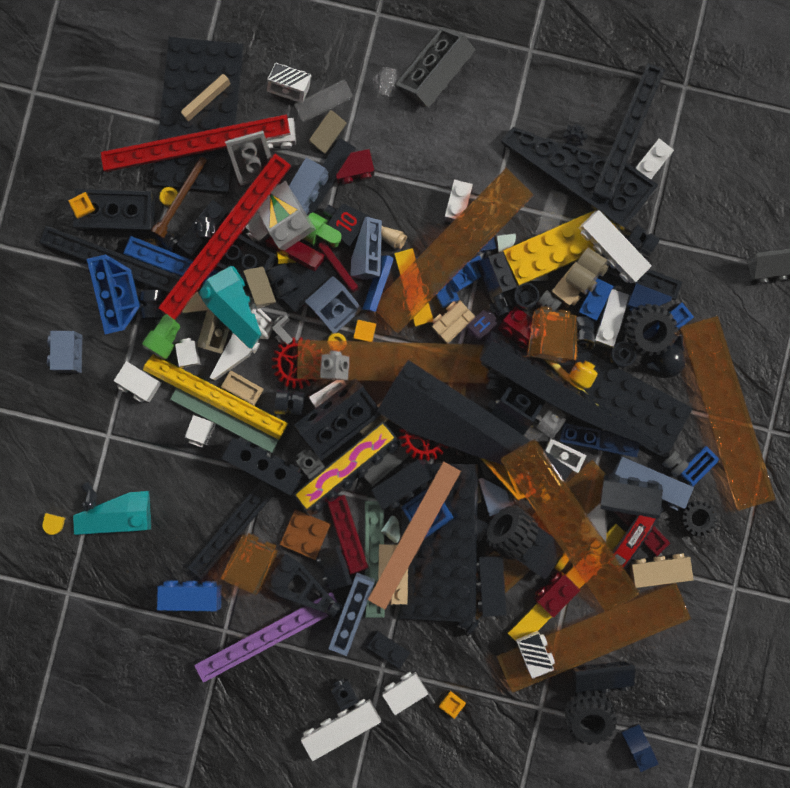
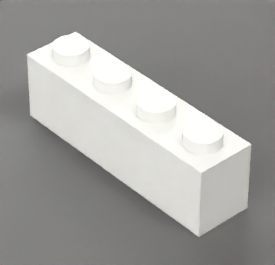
(614, 247)
(341, 729)

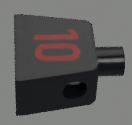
(346, 221)

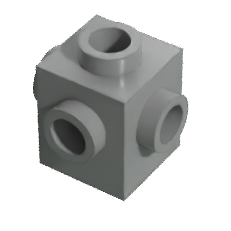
(334, 366)

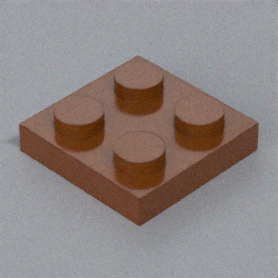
(305, 534)

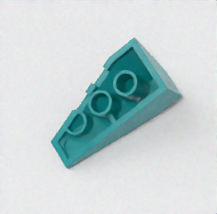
(228, 301)

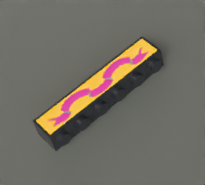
(347, 469)

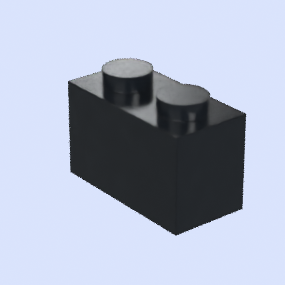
(496, 275)

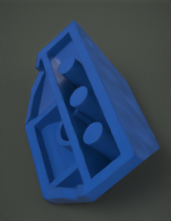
(114, 292)

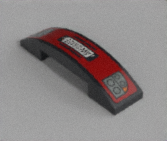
(633, 539)

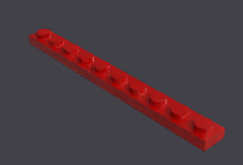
(191, 143)
(225, 236)

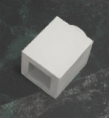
(187, 353)

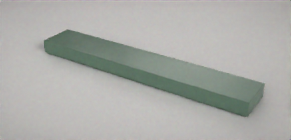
(225, 420)
(373, 537)

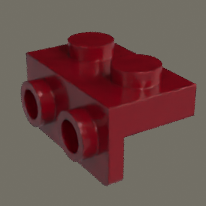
(517, 327)
(556, 593)

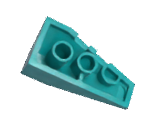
(120, 514)

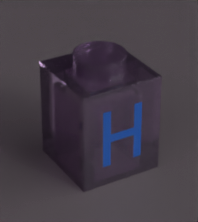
(482, 324)

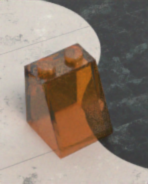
(553, 335)
(250, 563)

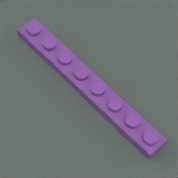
(259, 641)

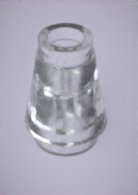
(387, 80)

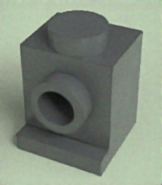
(316, 467)

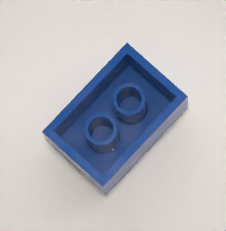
(189, 596)

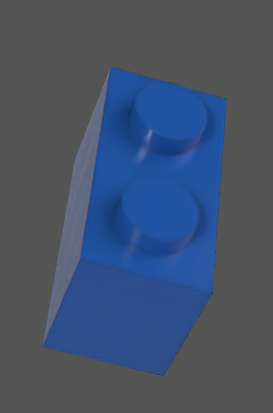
(595, 300)

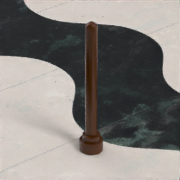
(161, 228)

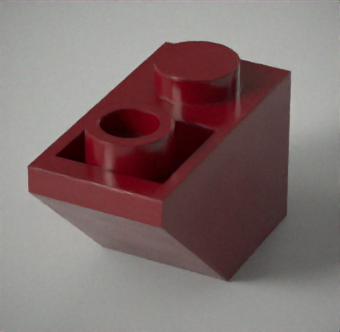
(357, 165)

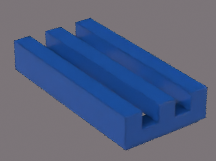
(694, 460)

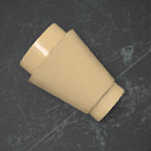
(393, 237)

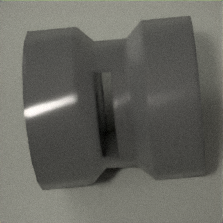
(548, 301)
(675, 463)

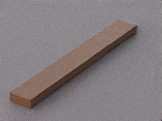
(414, 535)

